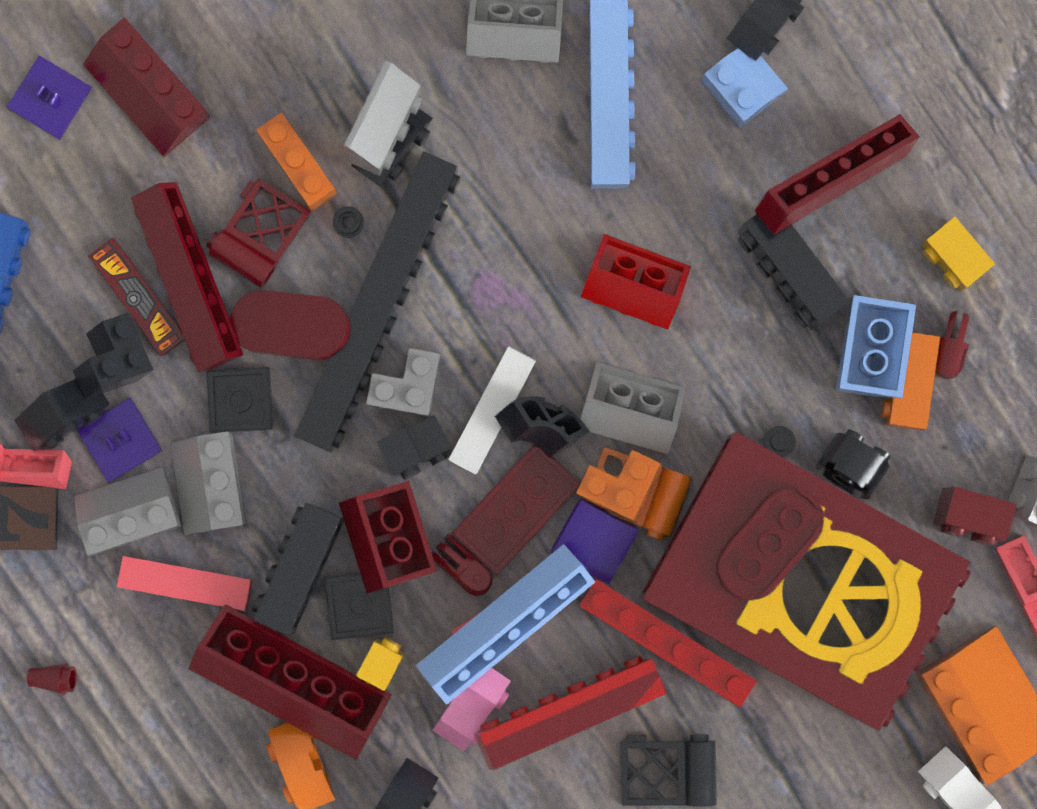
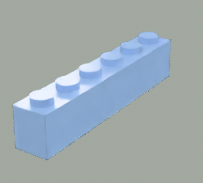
(610, 94)
(505, 624)

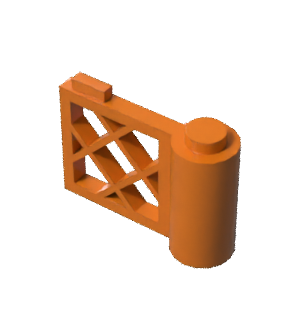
(664, 502)

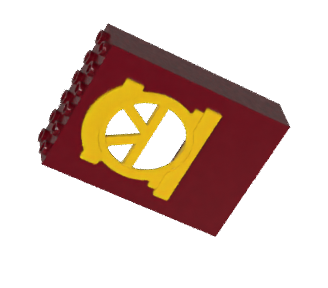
(856, 678)

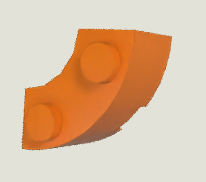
(301, 767)

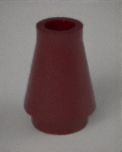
(53, 678)

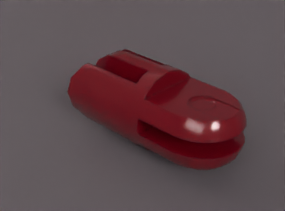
(952, 351)
(469, 572)

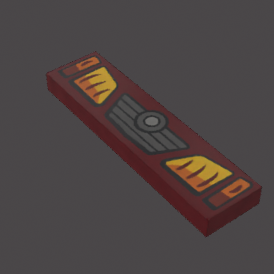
(137, 296)

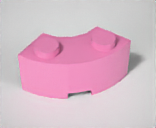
(472, 708)

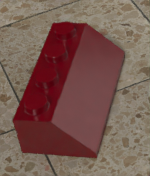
(145, 87)

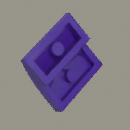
(596, 539)

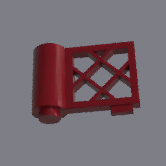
(245, 254)

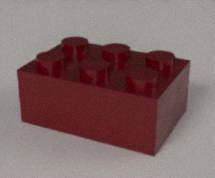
(387, 537)

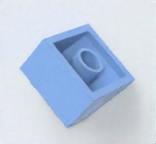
(743, 85)

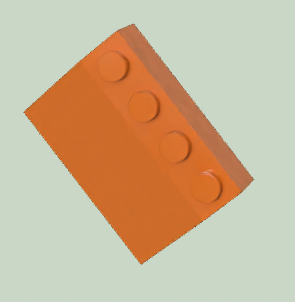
(985, 704)

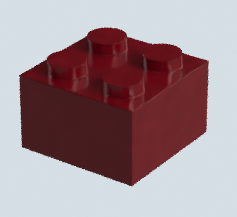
(974, 514)

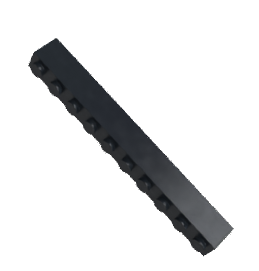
(378, 300)

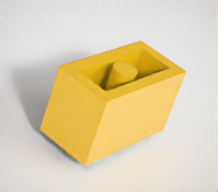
(957, 254)
(381, 663)

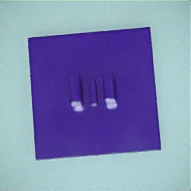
(49, 97)
(119, 440)

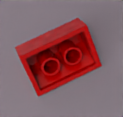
(636, 281)

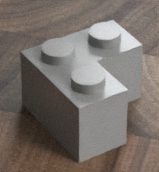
(413, 392)

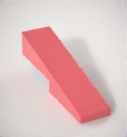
(35, 468)
(1021, 570)
(184, 583)

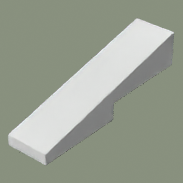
(483, 426)

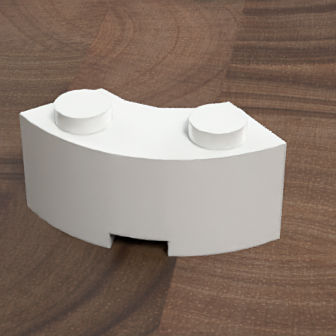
(954, 783)

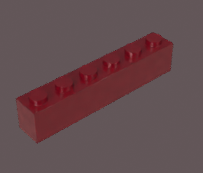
(836, 174)
(186, 276)

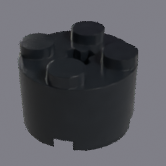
(853, 464)

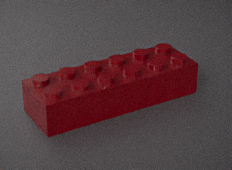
(289, 681)

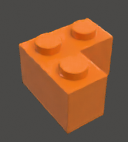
(623, 494)

